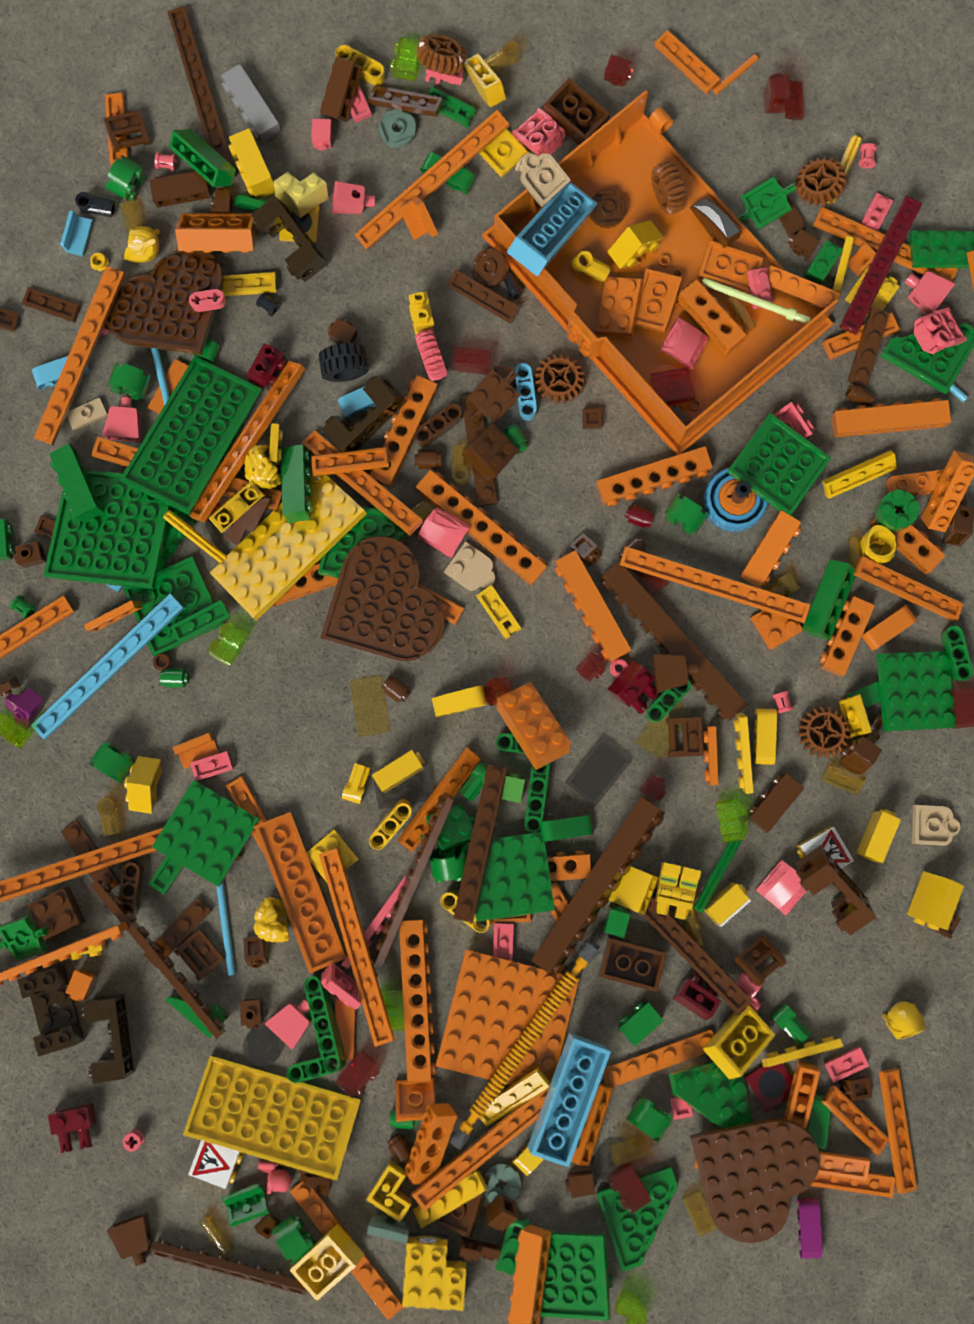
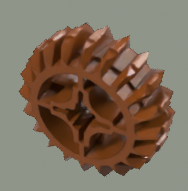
(441, 54)
(824, 184)
(668, 187)
(564, 384)
(840, 734)

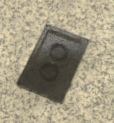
(598, 772)
(415, 789)

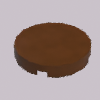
(609, 210)
(490, 267)

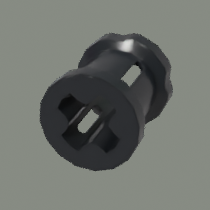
(268, 304)

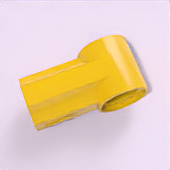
(591, 267)
(355, 786)

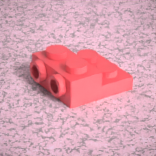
(792, 416)
(342, 985)

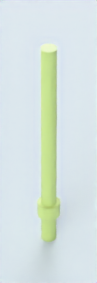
(791, 314)

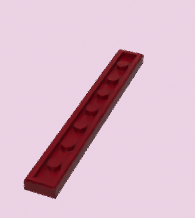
(880, 264)

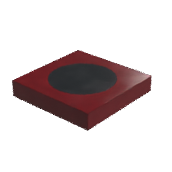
(770, 1085)

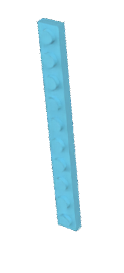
(107, 666)

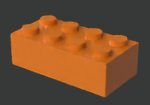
(216, 232)
(533, 725)

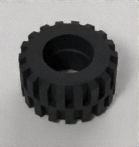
(343, 362)

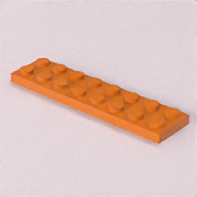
(299, 892)

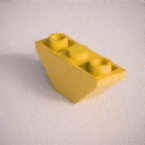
(235, 506)

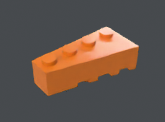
(770, 549)

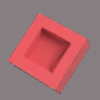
(680, 1108)

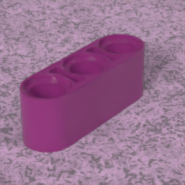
(810, 1228)

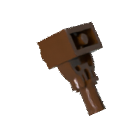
(863, 752)

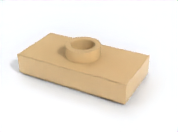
(86, 414)

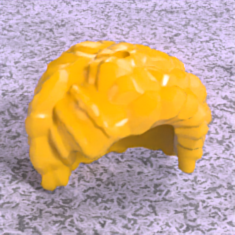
(260, 469)
(271, 921)

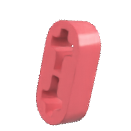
(207, 300)

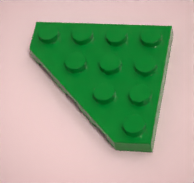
(934, 369)
(371, 525)
(713, 1094)
(635, 1232)

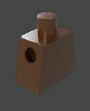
(961, 525)
(671, 671)
(132, 1238)

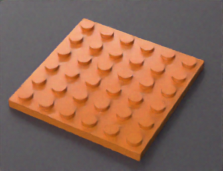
(491, 1012)

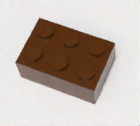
(576, 111)
(632, 964)

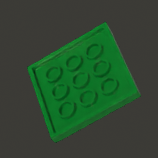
(779, 464)
(187, 586)
(915, 691)
(206, 833)
(515, 878)
(577, 1277)

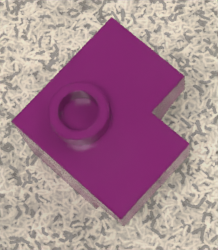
(25, 706)

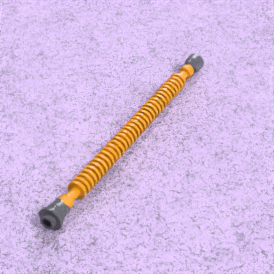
(461, 1133)

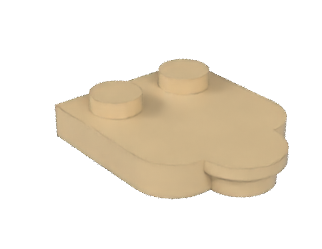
(542, 176)
(471, 568)
(933, 825)

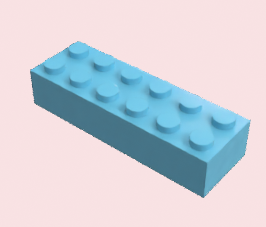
(552, 228)
(568, 1100)

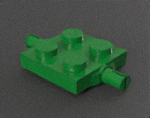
(766, 203)
(456, 828)
(23, 938)

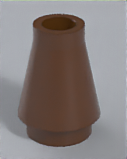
(858, 394)

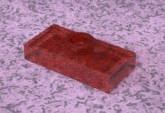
(794, 106)
(652, 582)

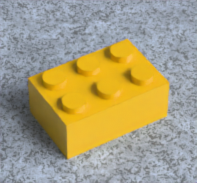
(251, 165)
(739, 1042)
(327, 1262)

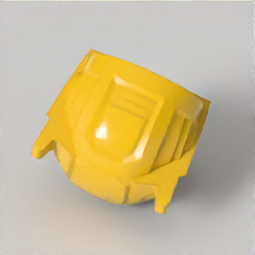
(142, 244)
(882, 543)
(904, 1020)

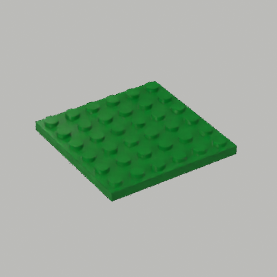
(114, 547)

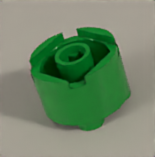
(125, 178)
(129, 381)
(907, 509)
(686, 514)
(111, 763)
(448, 864)
(648, 1120)
(292, 1239)

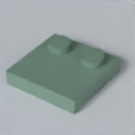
(389, 1229)

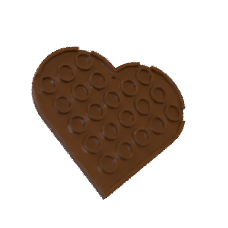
(156, 307)
(381, 605)
(752, 1174)

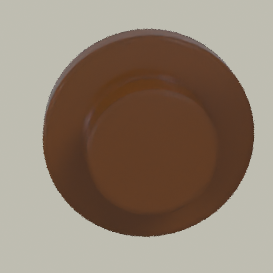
(162, 661)

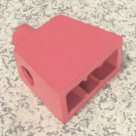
(350, 198)
(928, 291)
(123, 422)
(290, 1022)

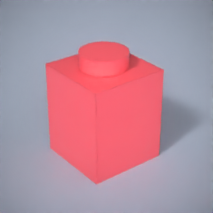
(322, 134)

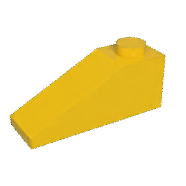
(485, 80)

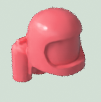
(751, 989)
(278, 1179)

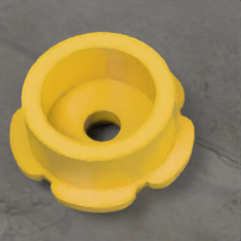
(99, 257)

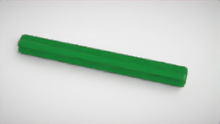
(716, 875)

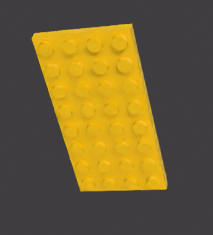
(282, 552)
(272, 1118)

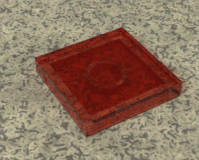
(673, 386)

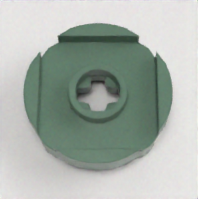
(401, 138)
(507, 1174)

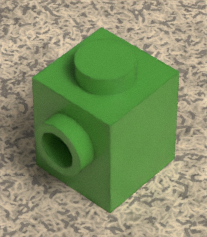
(513, 788)

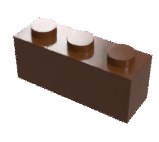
(341, 89)
(179, 189)
(774, 802)

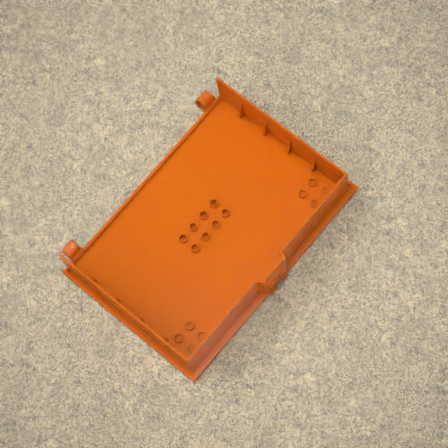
(622, 160)

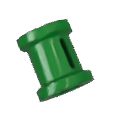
(22, 607)

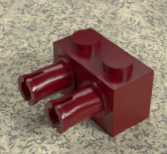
(266, 366)
(631, 684)
(695, 998)
(72, 1119)

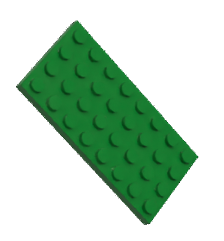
(191, 435)

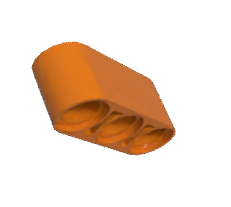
(889, 628)

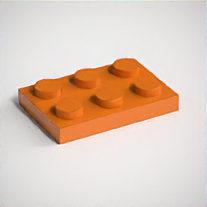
(728, 266)
(657, 300)
(619, 306)

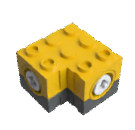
(431, 1275)

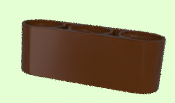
(443, 417)
(136, 882)

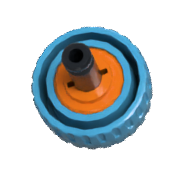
(732, 503)

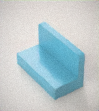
(76, 234)

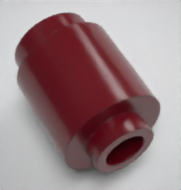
(639, 516)

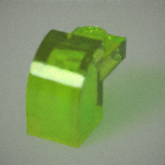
(13, 731)
(630, 1307)

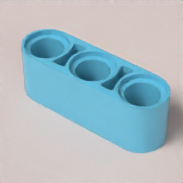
(49, 373)
(525, 383)
(355, 403)

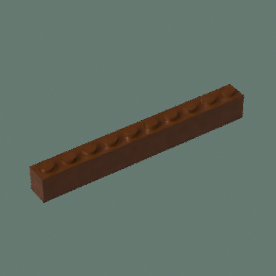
(672, 640)
(598, 886)

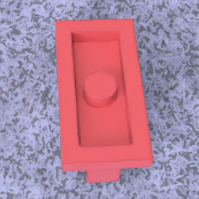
(452, 79)
(876, 212)

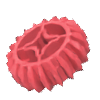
(431, 354)

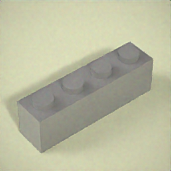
(250, 102)

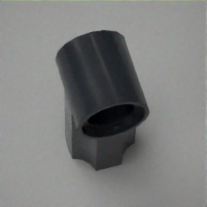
(96, 205)

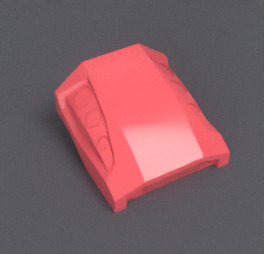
(540, 133)
(937, 331)
(684, 343)
(443, 531)
(782, 887)

